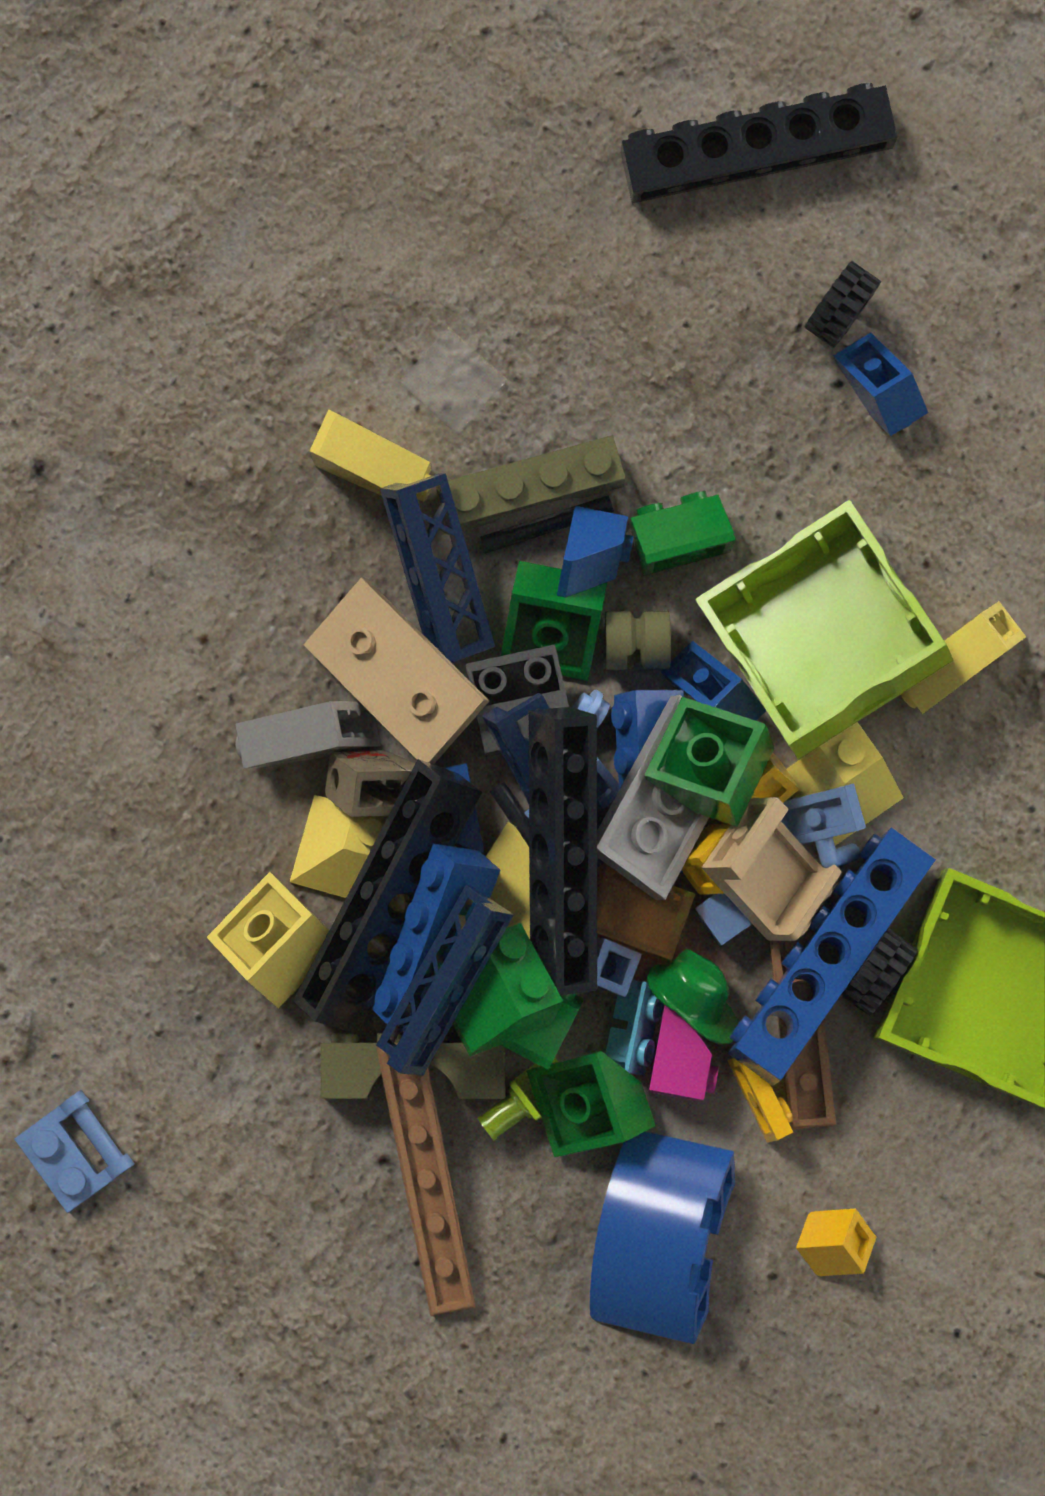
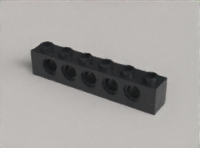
(864, 103)
(564, 845)
(360, 942)

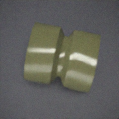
(637, 640)

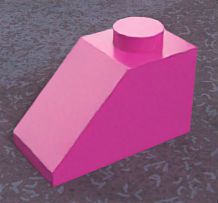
(682, 1061)

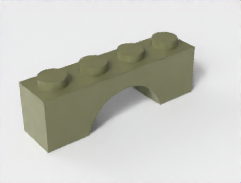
(545, 478)
(353, 1068)

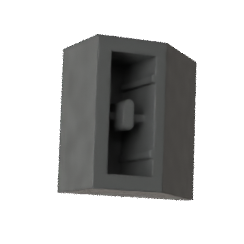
(514, 679)

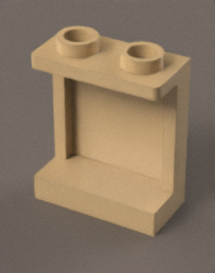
(770, 872)

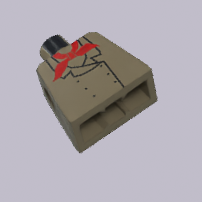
(360, 781)

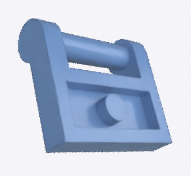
(62, 1160)

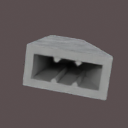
(306, 734)

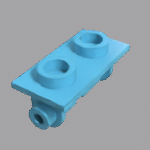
(634, 1047)

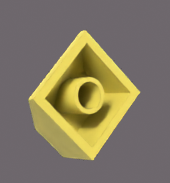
(271, 939)

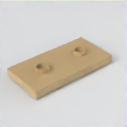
(396, 672)

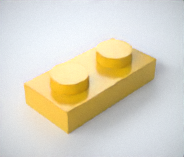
(771, 1112)

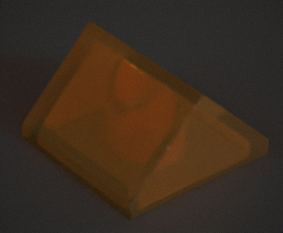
(639, 921)

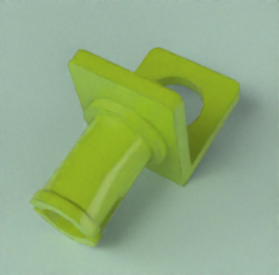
(512, 1108)

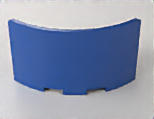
(656, 1235)

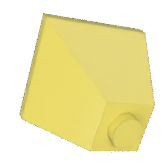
(845, 761)
(334, 848)

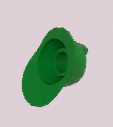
(697, 993)

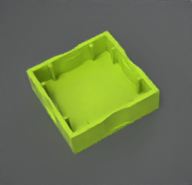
(824, 629)
(975, 989)

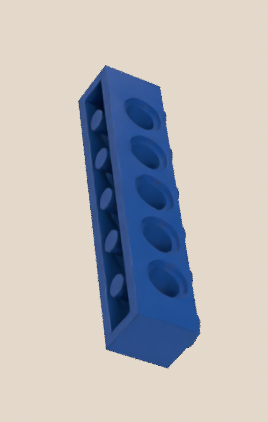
(905, 868)

